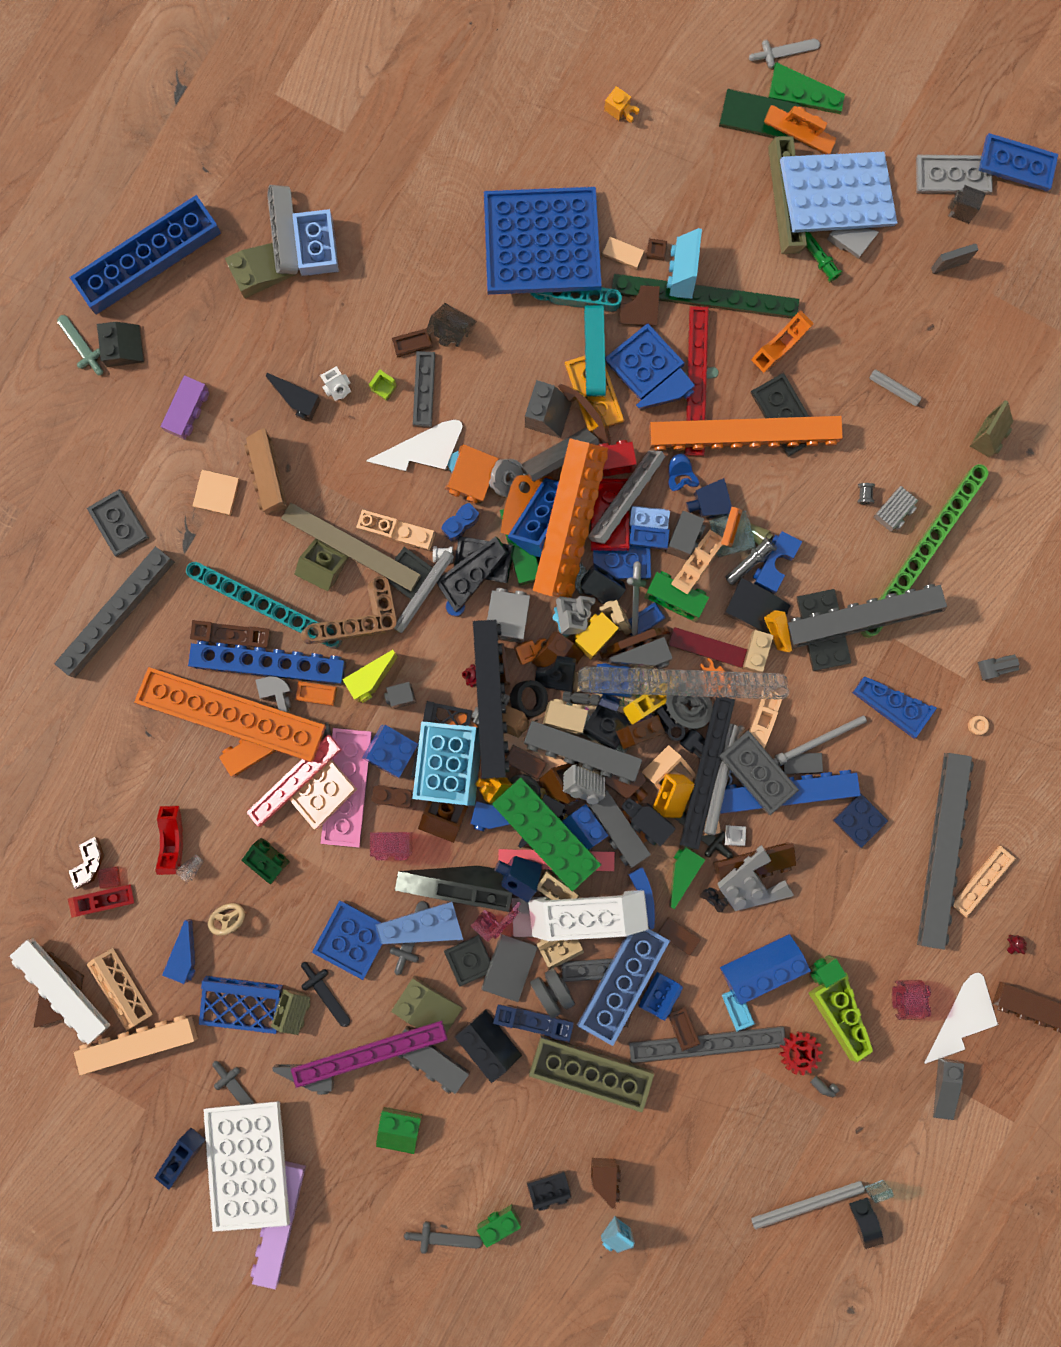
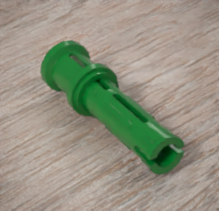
(824, 262)

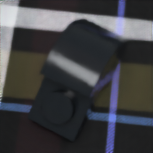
(867, 1223)

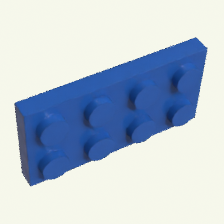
(1018, 162)

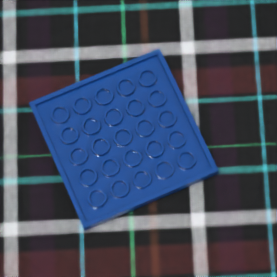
(542, 240)

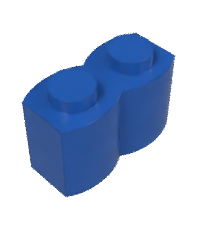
(456, 525)

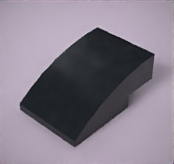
(752, 603)

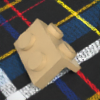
(559, 951)

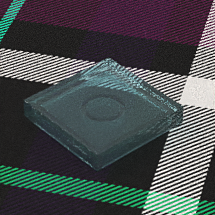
(744, 537)

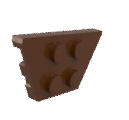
(632, 642)
(44, 1011)

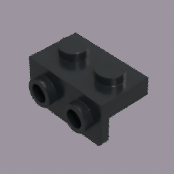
(549, 1190)

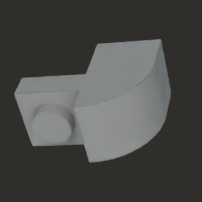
(275, 687)

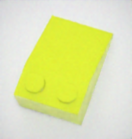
(367, 679)

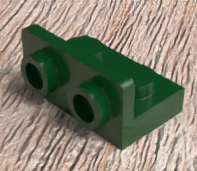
(265, 860)

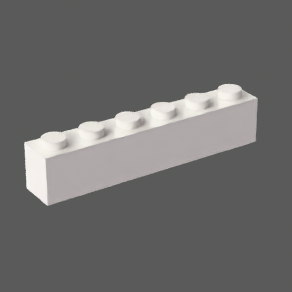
(60, 991)

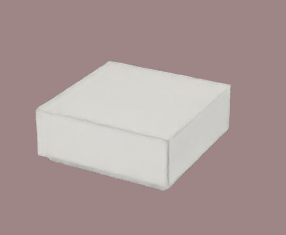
(735, 835)

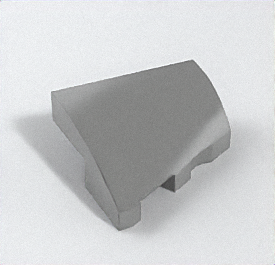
(853, 240)
(574, 613)

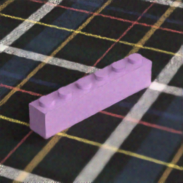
(275, 1239)

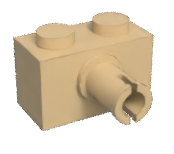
(554, 887)

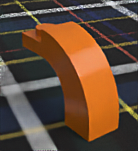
(783, 342)

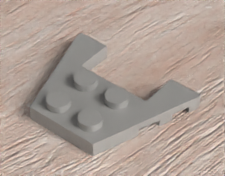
(744, 887)

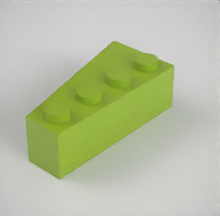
(843, 1017)

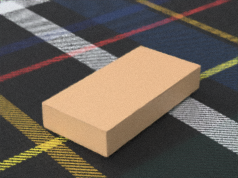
(623, 253)

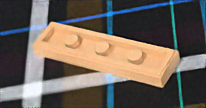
(983, 881)

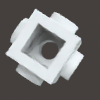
(336, 384)

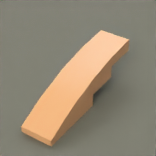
(698, 562)

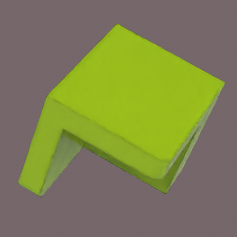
(382, 385)

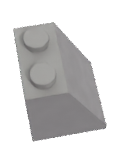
(510, 612)

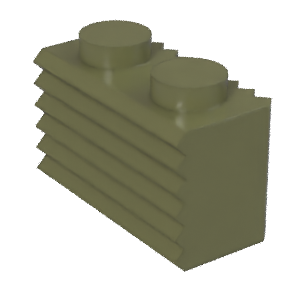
(291, 1012)

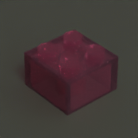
(390, 844)

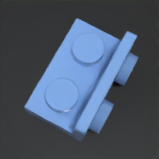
(649, 517)

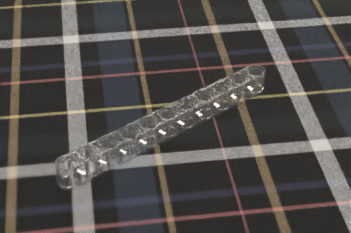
(683, 682)

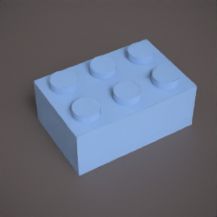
(315, 242)

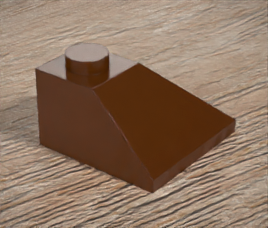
(556, 646)
(553, 784)

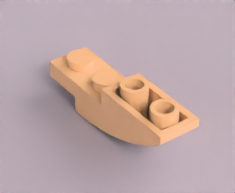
(396, 530)
(764, 720)

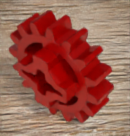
(806, 1047)

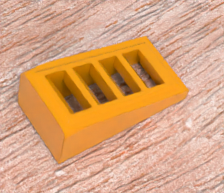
(778, 626)

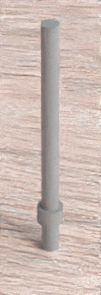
(782, 758)

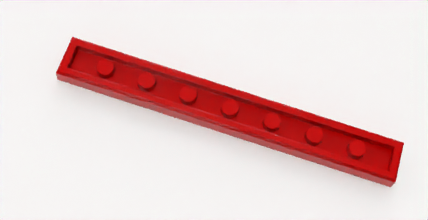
(697, 368)

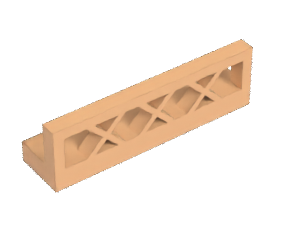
(114, 993)

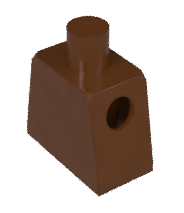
(627, 790)

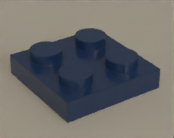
(860, 820)

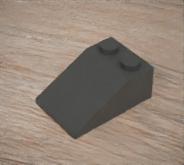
(648, 656)

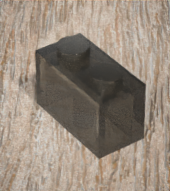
(966, 204)

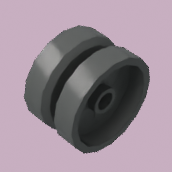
(550, 994)

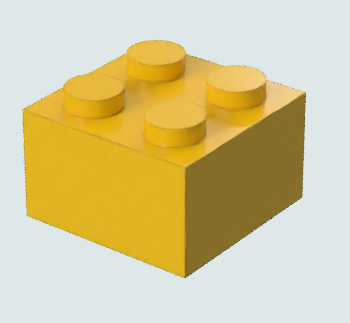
(596, 635)

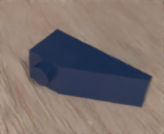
(179, 1158)

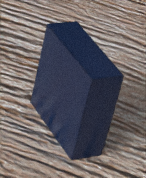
(610, 702)

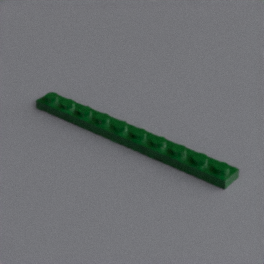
(713, 297)

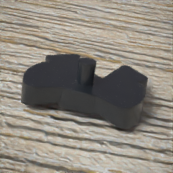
(712, 898)

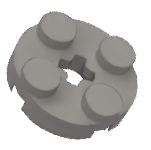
(499, 472)

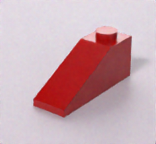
(100, 901)

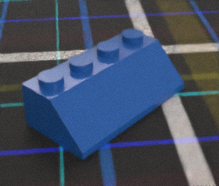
(533, 523)
(764, 969)

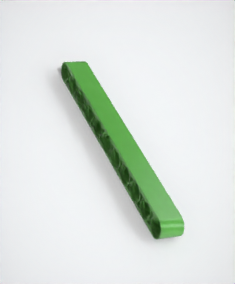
(941, 529)

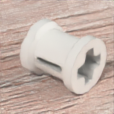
(437, 552)

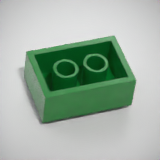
(675, 600)

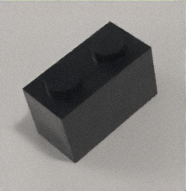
(602, 585)

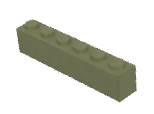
(789, 242)

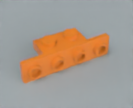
(802, 127)

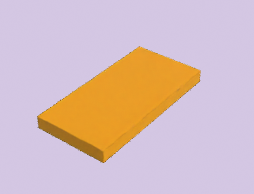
(607, 405)

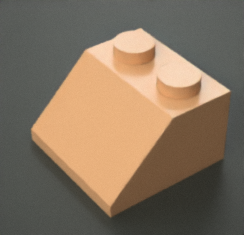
(667, 763)

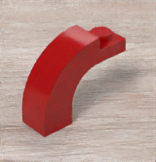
(171, 840)

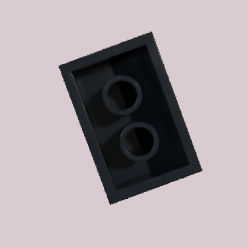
(488, 1046)

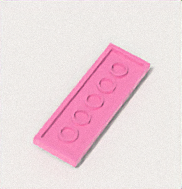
(345, 824)

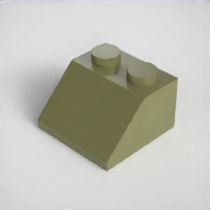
(320, 565)

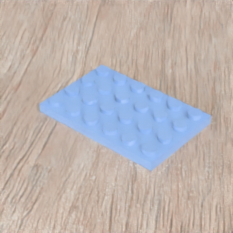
(838, 191)

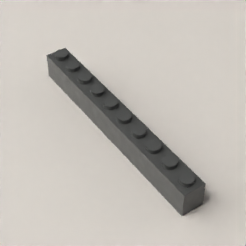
(944, 851)

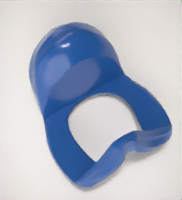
(679, 466)

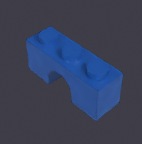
(768, 576)

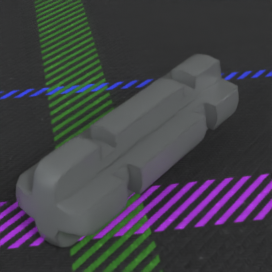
(581, 698)

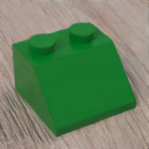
(398, 1130)

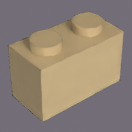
(757, 651)
(565, 717)

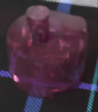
(911, 999)

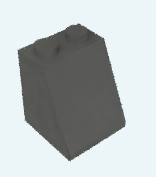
(547, 410)

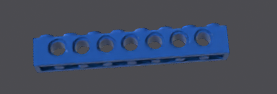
(199, 660)

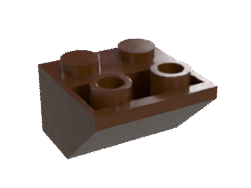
(604, 1179)

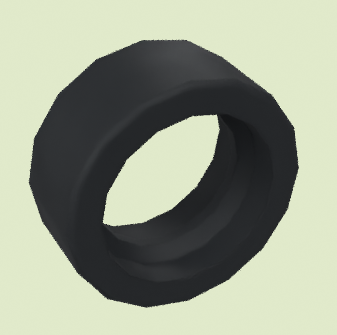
(541, 697)

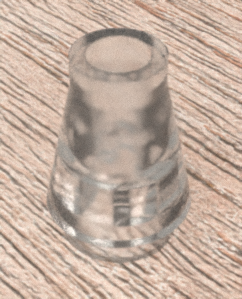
(190, 868)

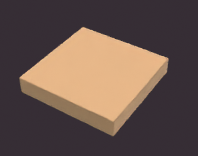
(216, 492)

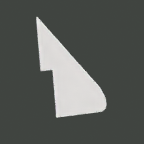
(428, 448)
(968, 1015)

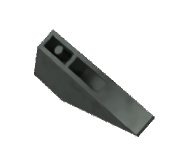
(463, 885)

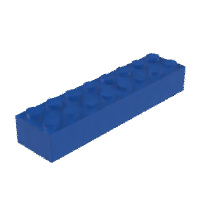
(145, 255)

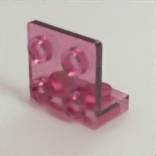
(488, 926)

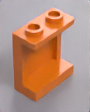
(471, 474)

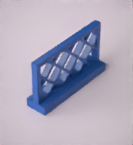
(238, 987)

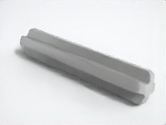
(895, 387)

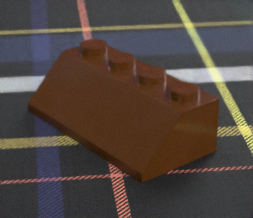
(781, 857)

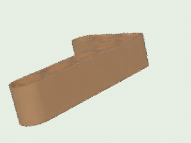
(358, 622)

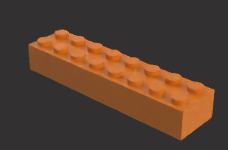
(570, 519)

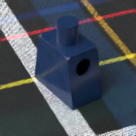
(711, 501)
(520, 876)

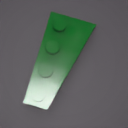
(800, 89)

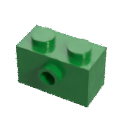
(826, 971)
(498, 1226)

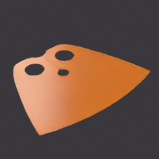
(518, 501)

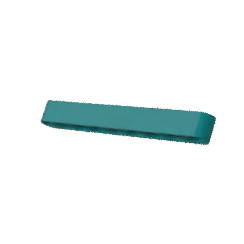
(255, 601)

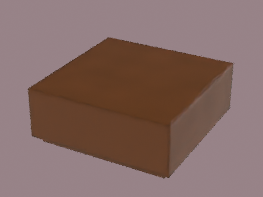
(656, 249)

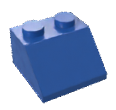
(585, 827)

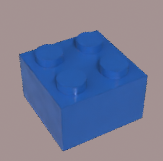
(390, 751)

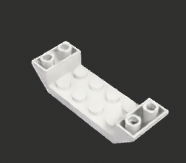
(588, 916)

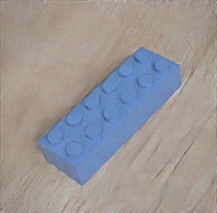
(622, 985)

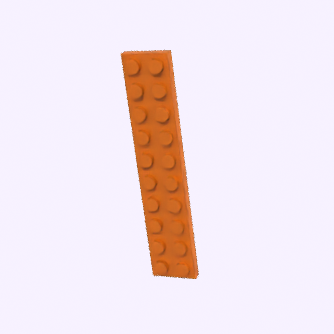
(230, 714)

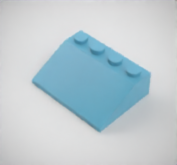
(447, 763)

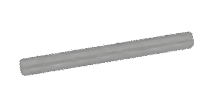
(720, 785)
(807, 1205)

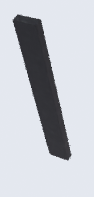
(707, 772)

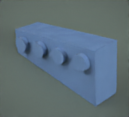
(427, 925)

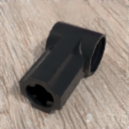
(668, 723)
(693, 742)

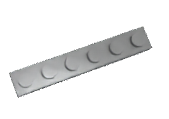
(626, 496)

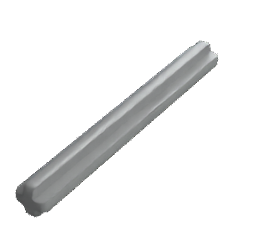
(423, 591)

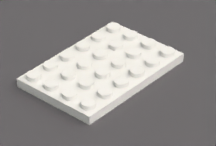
(246, 1166)

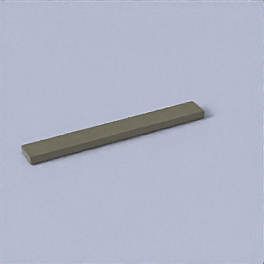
(351, 547)

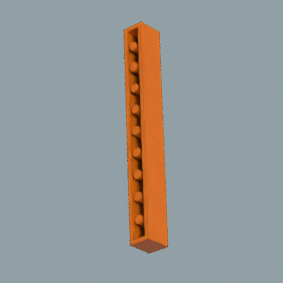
(745, 432)

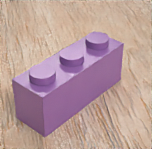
(185, 407)

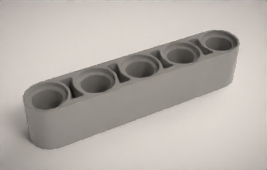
(282, 229)

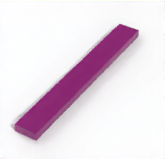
(369, 1054)

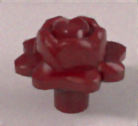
(470, 675)
(1016, 944)

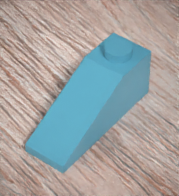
(617, 1236)

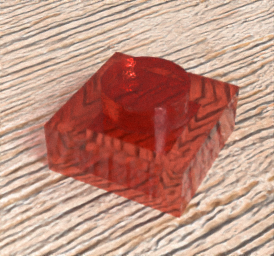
(109, 877)

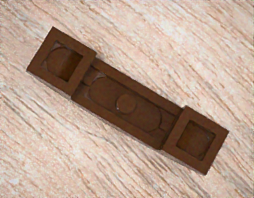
(602, 430)
(229, 634)

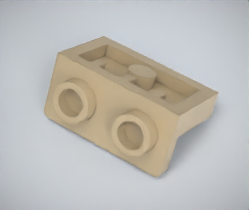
(616, 614)

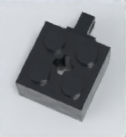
(647, 819)

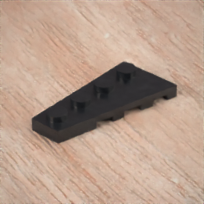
(469, 574)

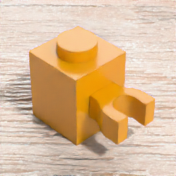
(618, 104)
(493, 788)

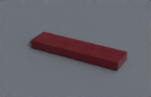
(707, 647)

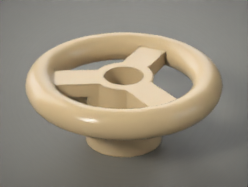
(228, 921)

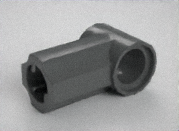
(994, 667)

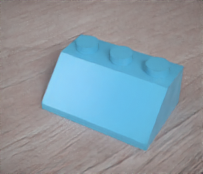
(685, 264)

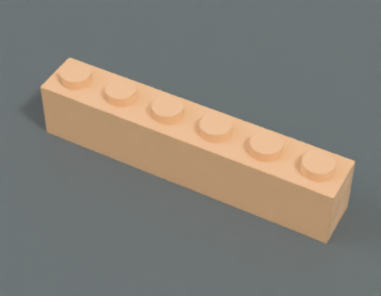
(135, 1045)

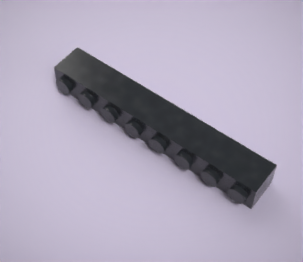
(490, 699)

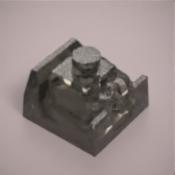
(450, 325)

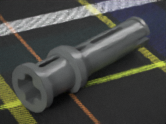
(757, 555)

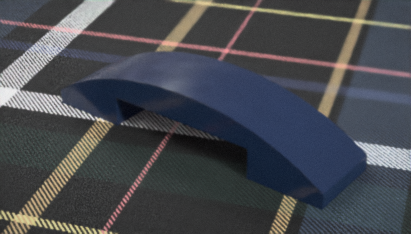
(533, 1022)

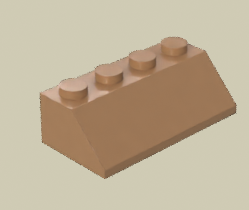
(266, 472)

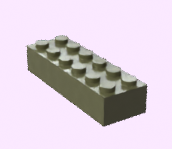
(591, 1073)

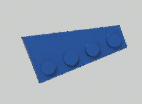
(898, 708)

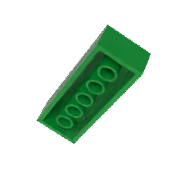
(546, 834)

